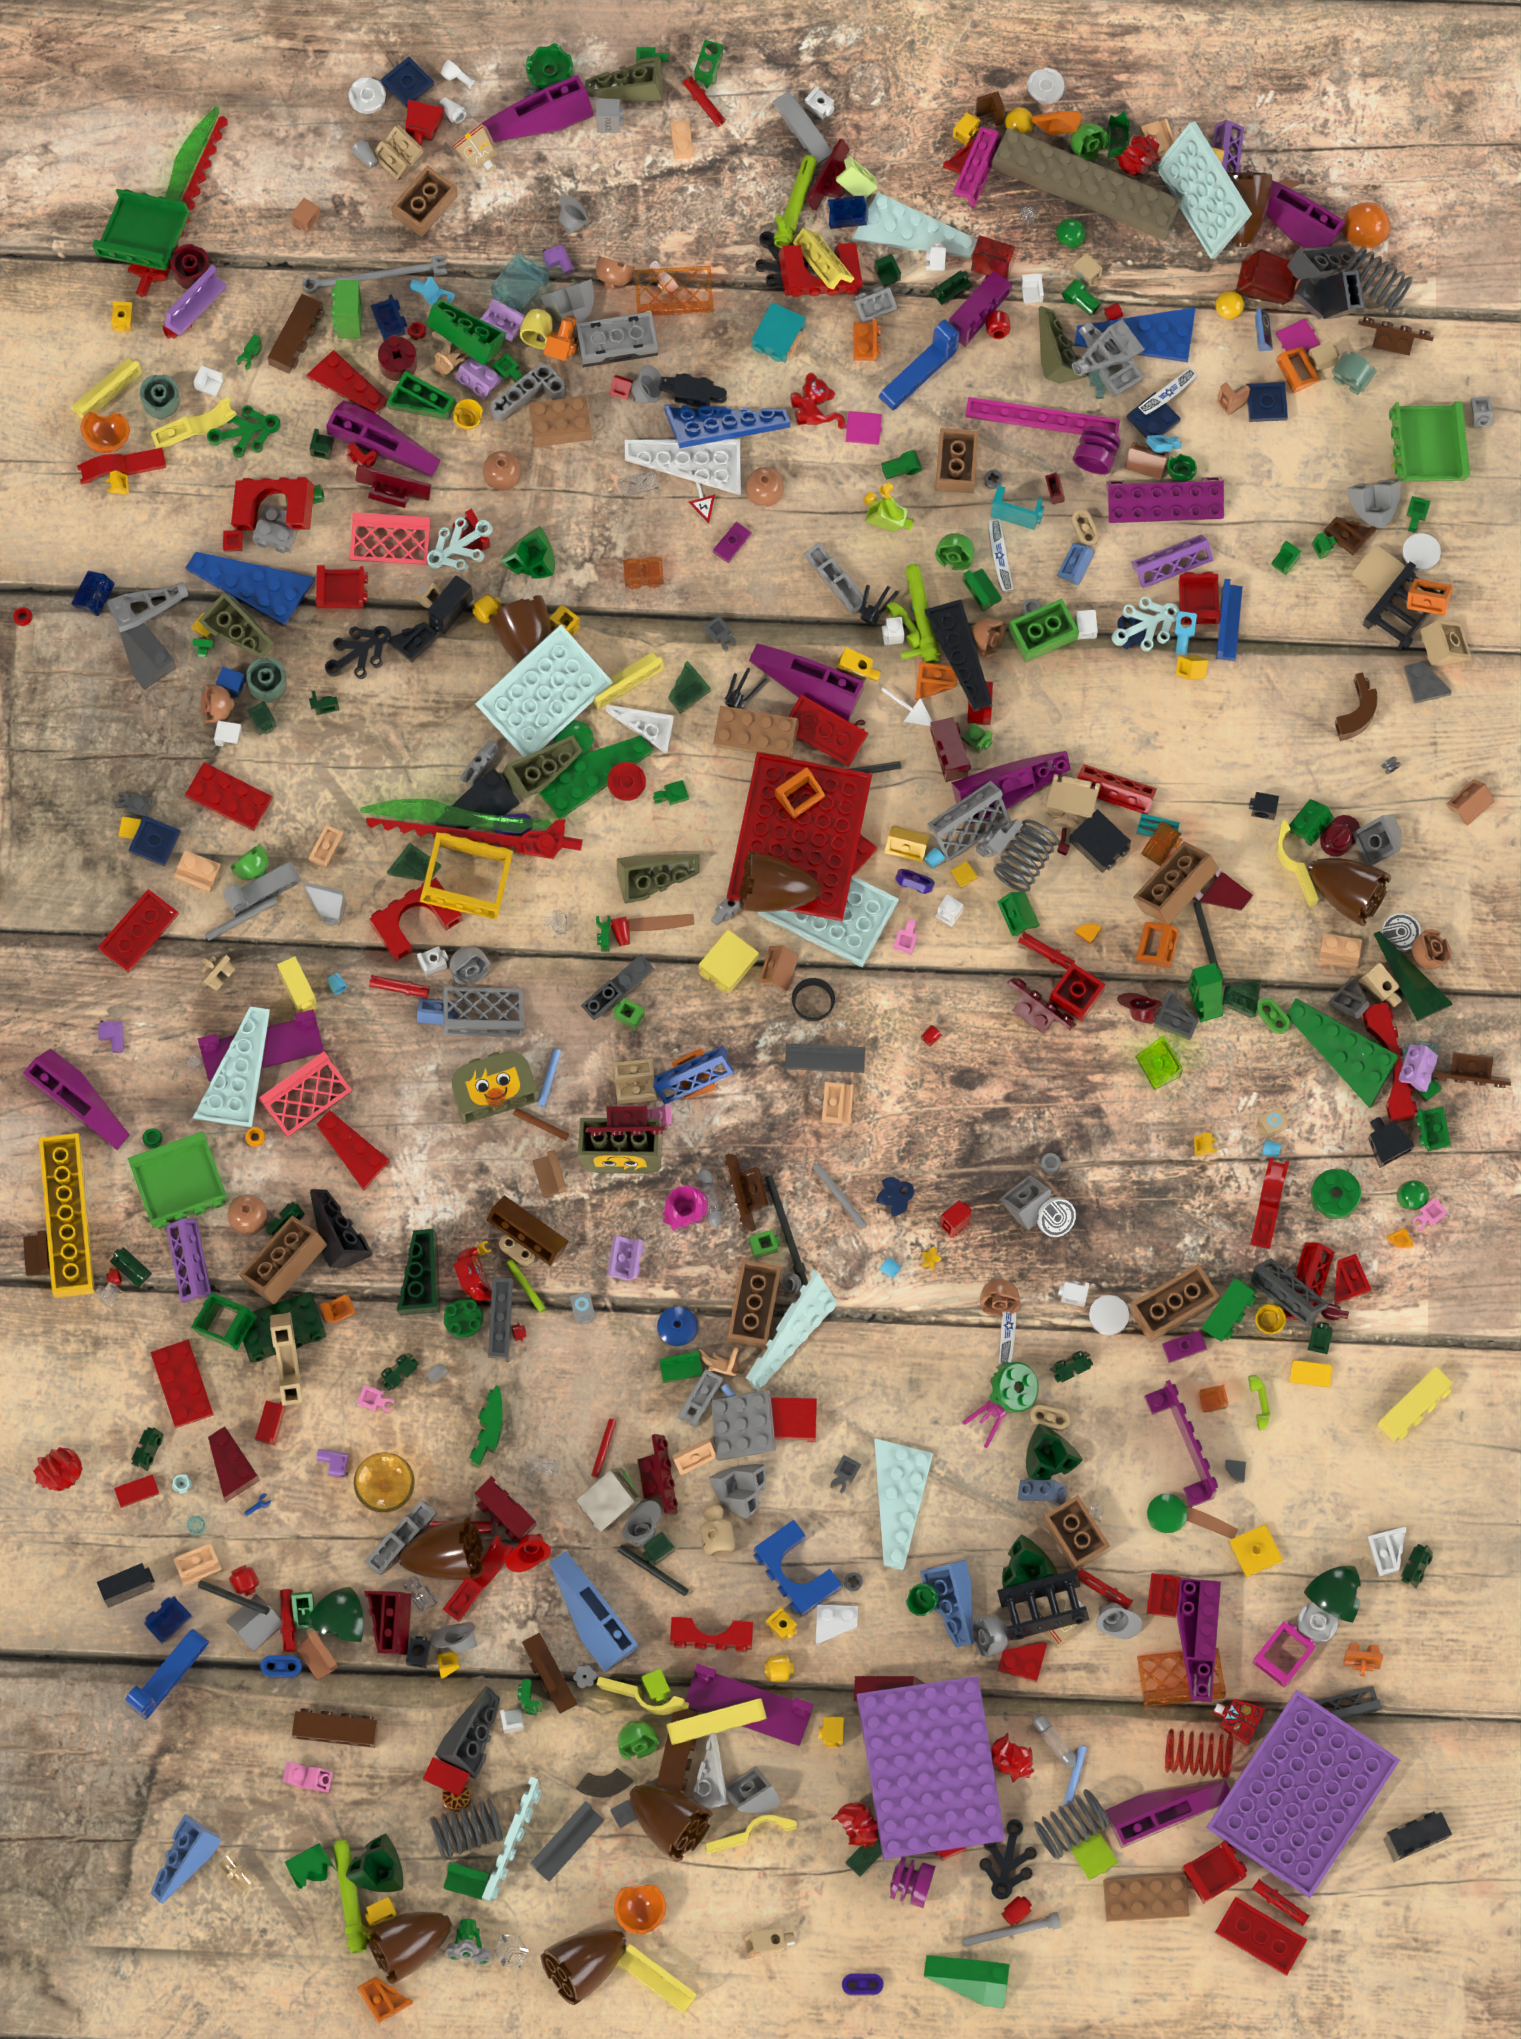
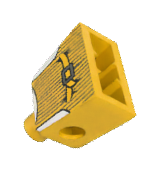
(857, 665)

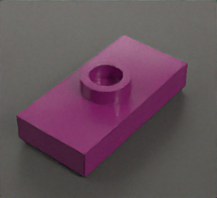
(732, 542)
(1184, 1346)

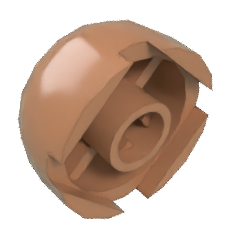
(613, 272)
(501, 470)
(764, 486)
(987, 634)
(216, 703)
(1431, 950)
(247, 1214)
(999, 1297)

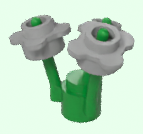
(466, 1948)

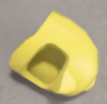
(534, 323)

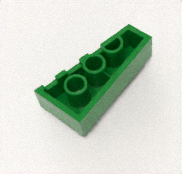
(466, 331)

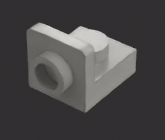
(1482, 411)

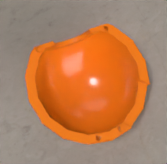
(1366, 225)
(104, 433)
(640, 1908)

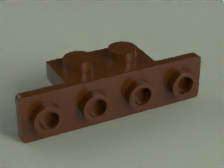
(1394, 338)
(1471, 1068)
(748, 1191)
(550, 1675)

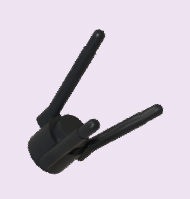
(871, 614)
(736, 698)

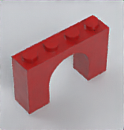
(799, 281)
(251, 492)
(386, 921)

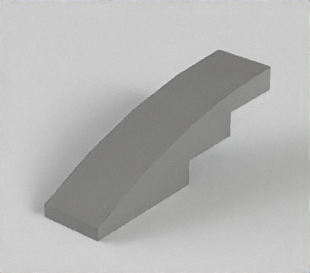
(802, 126)
(834, 577)
(397, 1539)

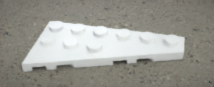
(708, 464)

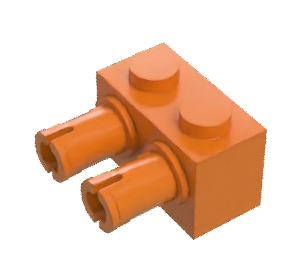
(562, 343)

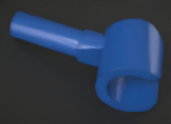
(259, 1504)

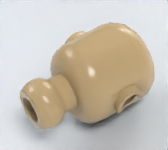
(717, 1533)

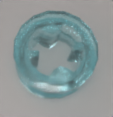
(199, 1531)

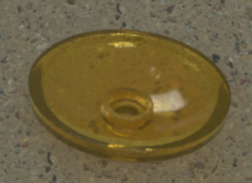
(382, 1469)

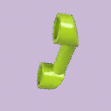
(897, 610)
(1256, 1384)

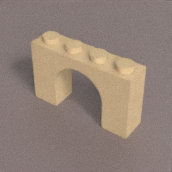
(287, 1359)

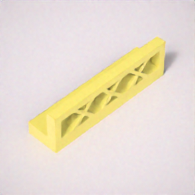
(822, 258)
(107, 388)
(629, 679)
(657, 1978)

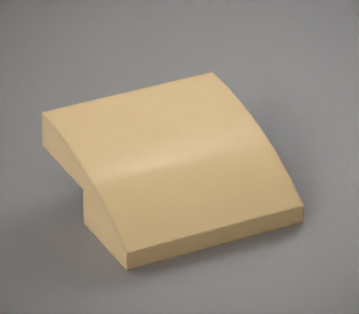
(398, 152)
(1378, 570)
(634, 1081)

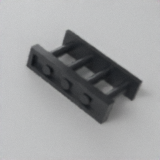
(1386, 603)
(1040, 1588)

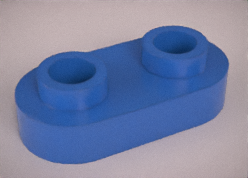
(281, 1666)

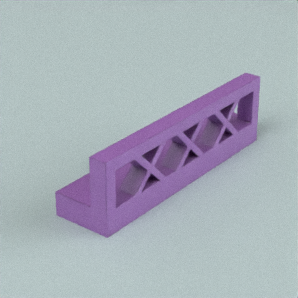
(1223, 139)
(194, 301)
(1170, 554)
(191, 1257)

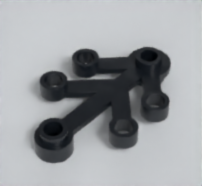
(771, 266)
(360, 650)
(1006, 1863)

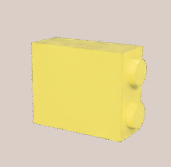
(728, 962)
(297, 985)

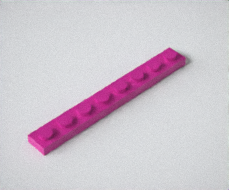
(1036, 417)

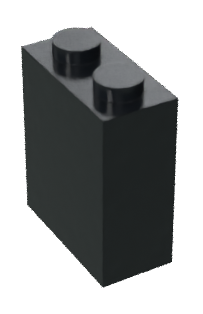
(1340, 294)
(450, 605)
(1100, 841)
(126, 1585)

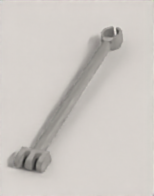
(436, 266)

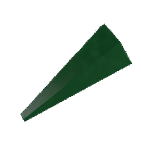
(1418, 990)

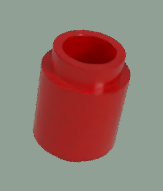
(1017, 1910)

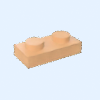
(681, 139)
(326, 846)
(694, 1456)

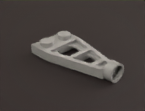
(1124, 340)
(1122, 379)
(123, 614)

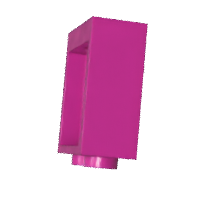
(1273, 1671)

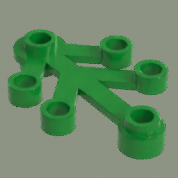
(247, 430)

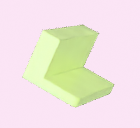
(857, 179)

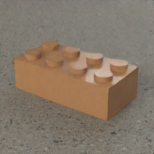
(755, 732)
(1176, 883)
(283, 1260)
(1174, 1303)
(754, 1304)

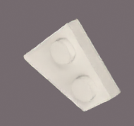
(1387, 1550)
(834, 1620)

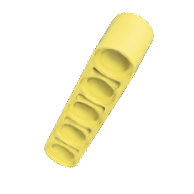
(716, 1721)

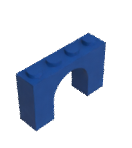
(802, 1596)

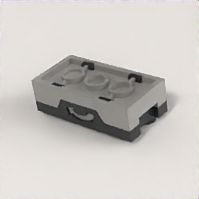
(617, 339)

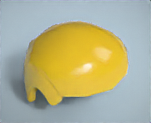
(1019, 120)
(1229, 305)
(467, 414)
(1270, 1319)

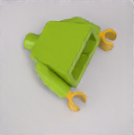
(885, 511)

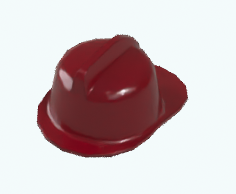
(1338, 835)
(1140, 1007)

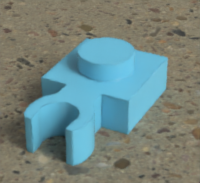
(1160, 443)

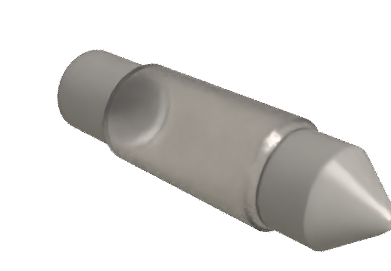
(709, 1190)
(1054, 1740)

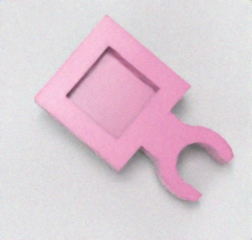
(1430, 1213)
(372, 1399)

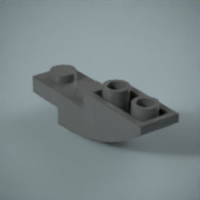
(618, 988)

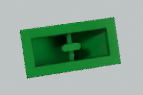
(302, 1607)

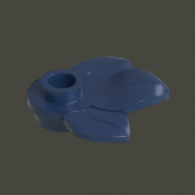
(1136, 638)
(892, 1195)

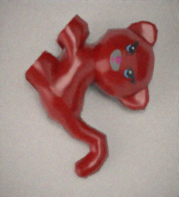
(814, 393)

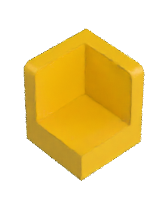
(1191, 667)

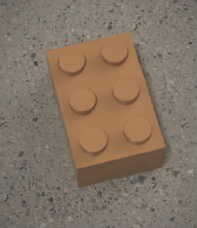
(424, 201)
(560, 421)
(956, 460)
(1076, 1533)

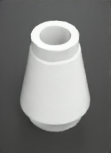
(453, 111)

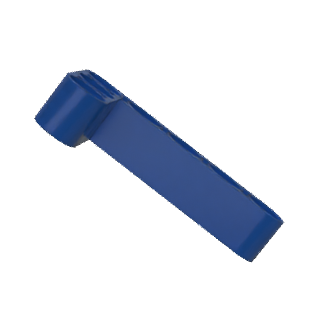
(923, 367)
(147, 1699)

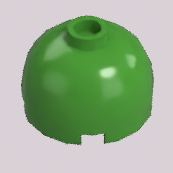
(1088, 141)
(955, 550)
(251, 864)
(637, 1739)

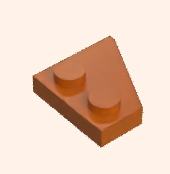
(934, 680)
(382, 1999)

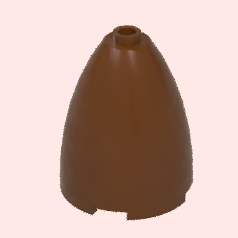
(1256, 192)
(521, 626)
(775, 884)
(1350, 886)
(445, 1552)
(666, 1815)
(407, 1941)
(582, 1962)

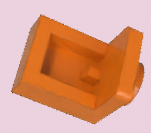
(337, 1309)

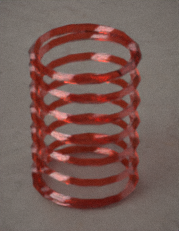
(1169, 1755)

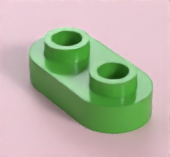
(1274, 1016)

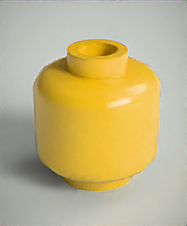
(486, 606)
(778, 1668)

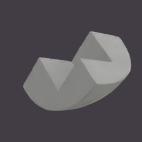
(570, 301)
(1376, 501)
(740, 1488)

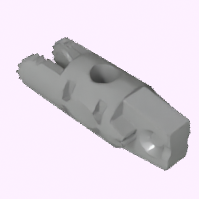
(480, 763)
(725, 911)

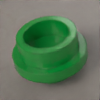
(152, 1138)

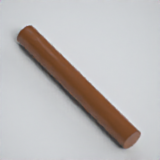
(541, 1124)

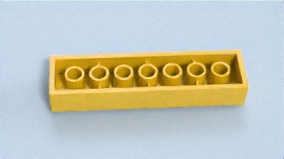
(66, 1215)

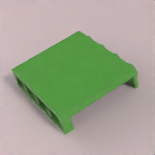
(1429, 443)
(178, 1180)

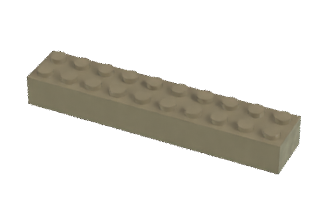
(1086, 184)

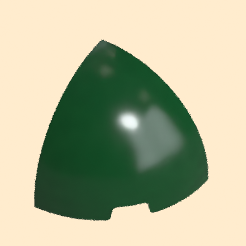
(1049, 1454)
(1026, 1563)
(1336, 1592)
(339, 1615)
(378, 1867)

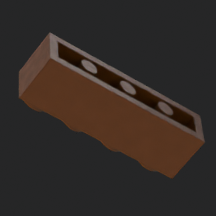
(296, 333)
(527, 1230)
(335, 1729)
(676, 1758)

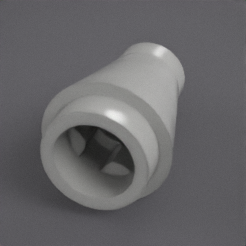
(364, 153)

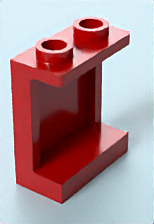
(341, 588)
(1200, 596)
(794, 1418)
(1215, 1871)

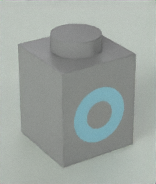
(582, 1308)

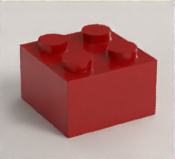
(1077, 992)

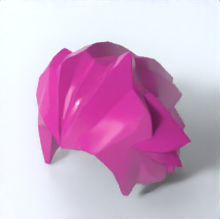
(684, 1207)

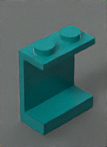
(777, 332)
(1015, 514)

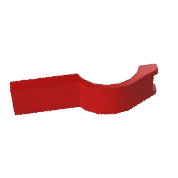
(126, 464)
(1269, 1204)
(472, 1588)

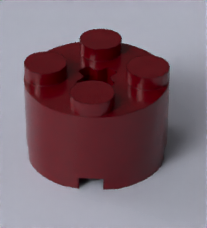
(187, 256)
(403, 352)

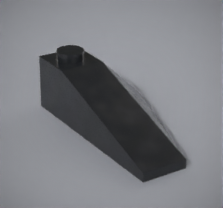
(487, 796)
(342, 1241)

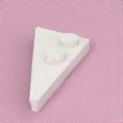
(651, 726)
(710, 1785)

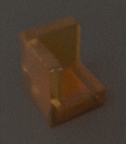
(1213, 1398)

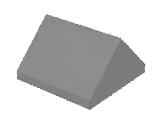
(254, 1626)

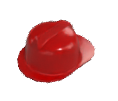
(528, 1553)

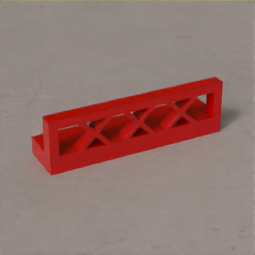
(1116, 792)
(1308, 1264)

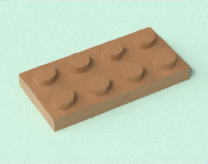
(1146, 1898)

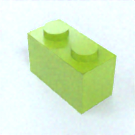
(656, 1687)

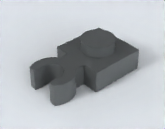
(718, 632)
(137, 804)
(846, 1471)

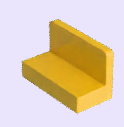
(907, 844)

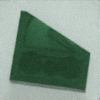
(688, 689)
(412, 864)
(1242, 997)

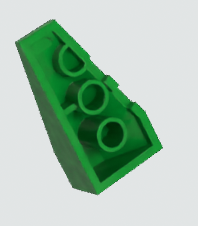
(975, 1979)

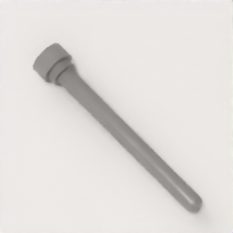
(1051, 1921)

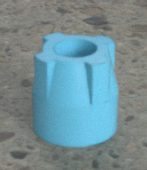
(934, 858)
(336, 984)
(1271, 1148)
(890, 1267)

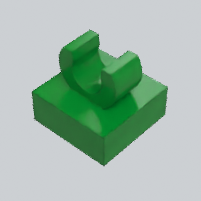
(1323, 545)
(202, 645)

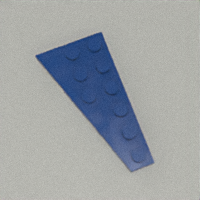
(1160, 334)
(716, 424)
(262, 588)

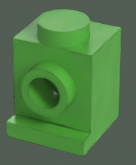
(625, 1006)
(766, 1237)

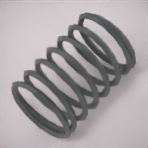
(1390, 302)
(1006, 867)
(496, 1830)
(1046, 1839)

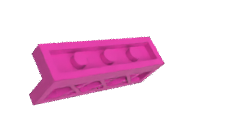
(978, 165)

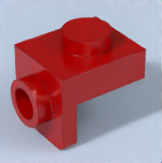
(359, 458)

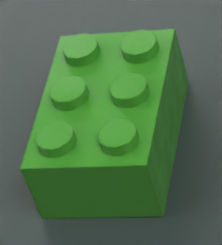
(347, 309)
(1043, 630)

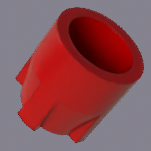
(1113, 311)
(931, 1035)

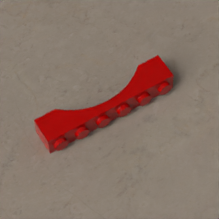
(1379, 1024)

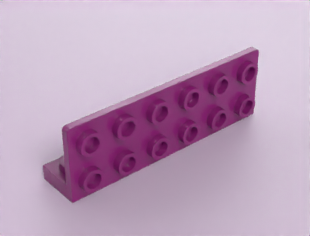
(1165, 500)
(282, 1044)
(1166, 1399)
(785, 1717)

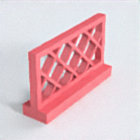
(390, 522)
(295, 1080)

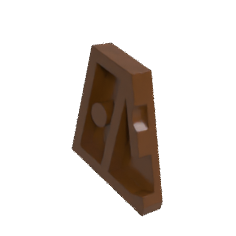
(1349, 534)

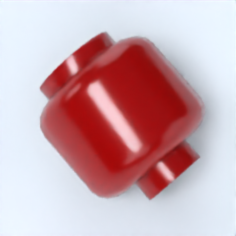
(997, 324)
(244, 1580)

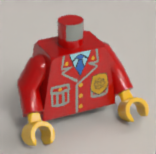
(472, 1274)

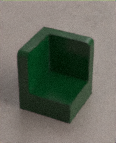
(887, 270)
(321, 445)

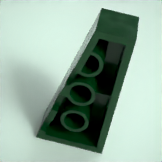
(421, 1280)

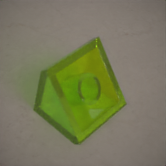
(1159, 1063)

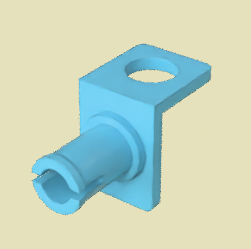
(430, 290)
(1184, 633)

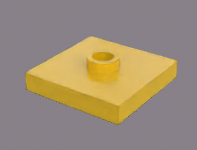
(1255, 1551)

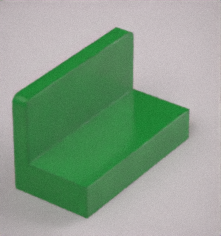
(981, 588)
(1018, 912)
(680, 1367)
(466, 1881)

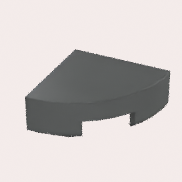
(1236, 1469)

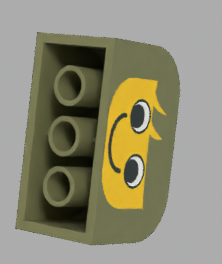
(503, 1071)
(619, 1152)

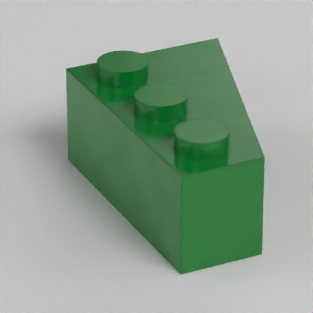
(420, 398)
(1206, 991)
(1230, 1309)

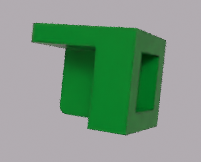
(1286, 558)

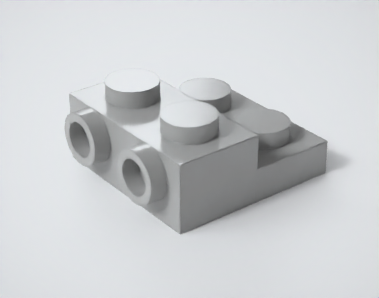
(273, 531)
(995, 841)

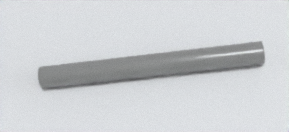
(241, 918)
(840, 1196)

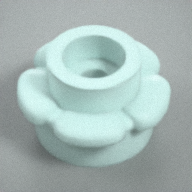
(181, 1478)

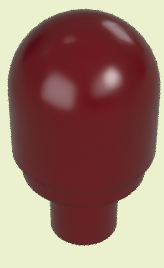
(1333, 1312)

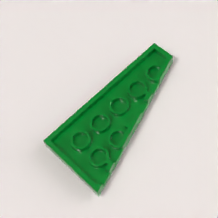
(589, 774)
(1352, 1055)

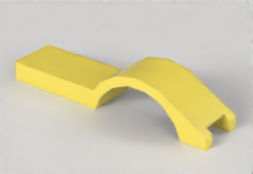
(197, 425)
(1299, 868)
(674, 1705)
(742, 1838)

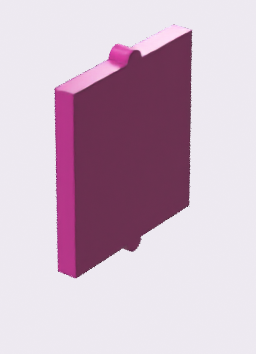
(1298, 336)
(863, 428)

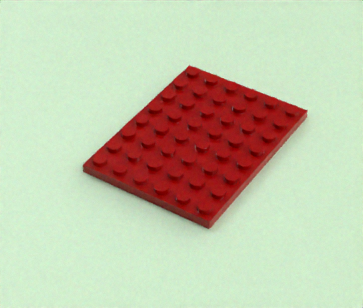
(817, 841)

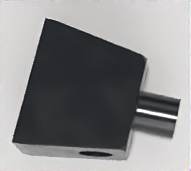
(1388, 1142)

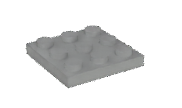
(743, 1425)

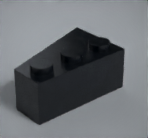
(1417, 1836)

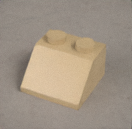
(1445, 643)

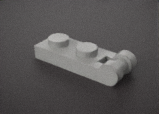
(700, 1397)

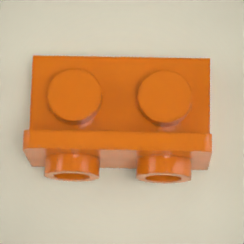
(865, 340)

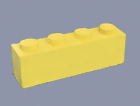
(1415, 1404)

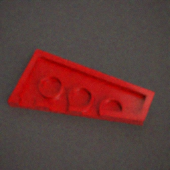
(356, 1153)

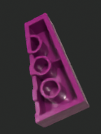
(983, 300)

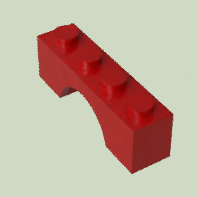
(685, 1634)

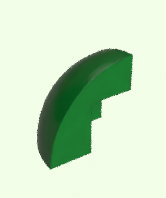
(531, 555)

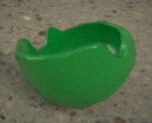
(1071, 233)
(1181, 468)
(1412, 1195)
(922, 1599)

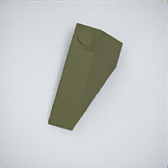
(635, 83)
(1056, 349)
(235, 625)
(539, 769)
(647, 874)

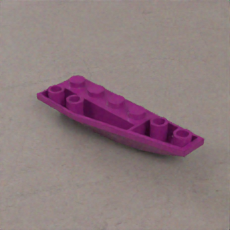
(542, 112)
(1302, 218)
(373, 432)
(811, 679)
(1014, 779)
(75, 1095)
(1198, 1633)
(1162, 1810)

